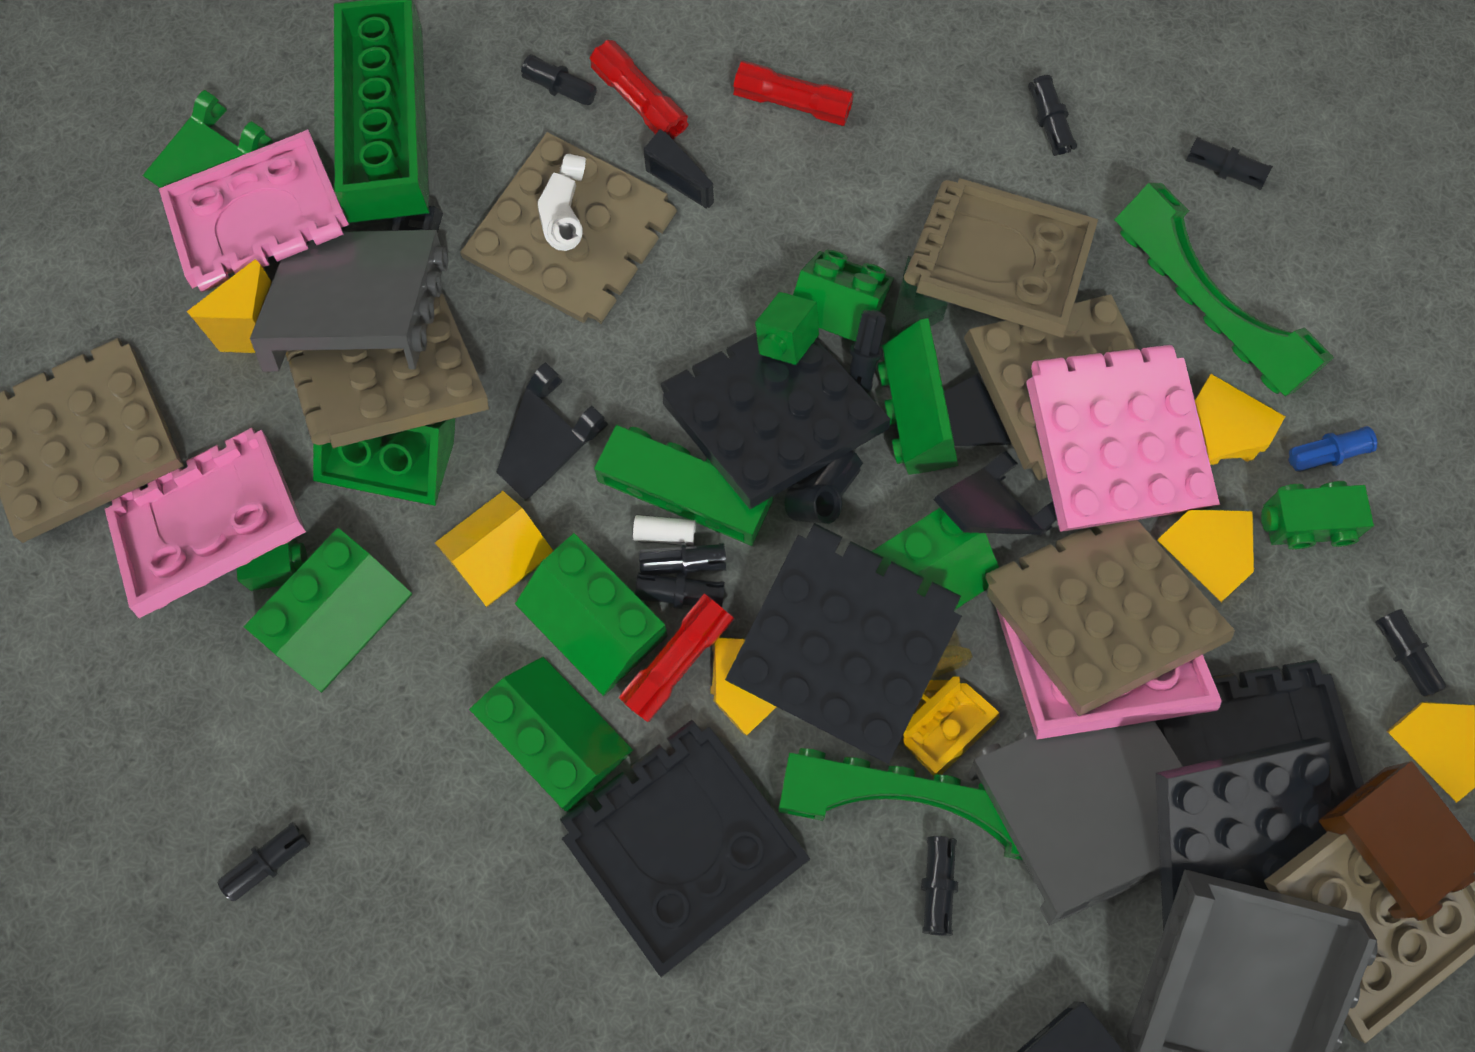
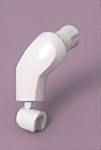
(554, 205)

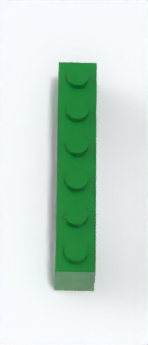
(1158, 226)
(819, 785)

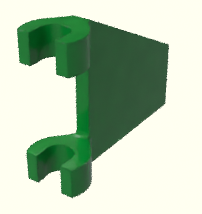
(200, 147)

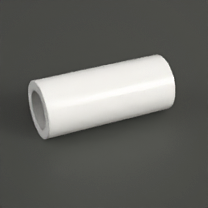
(664, 530)

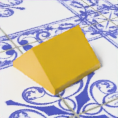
(233, 308)
(495, 547)

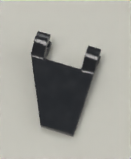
(974, 415)
(541, 438)
(986, 506)

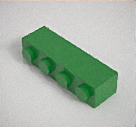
(677, 483)

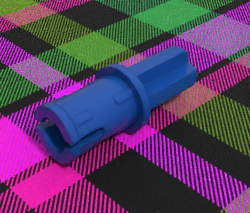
(1333, 449)

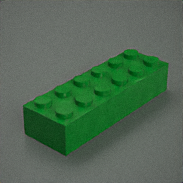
(379, 110)

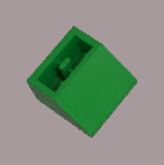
(842, 290)

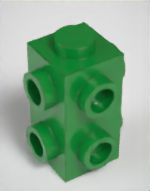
(1317, 515)

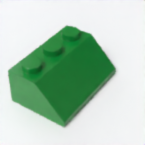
(917, 401)
(394, 465)
(941, 555)
(328, 610)
(590, 614)
(551, 732)

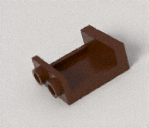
(1407, 839)

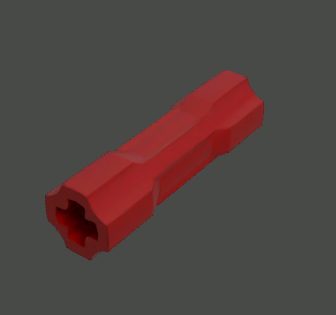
(619, 71)
(820, 100)
(655, 683)

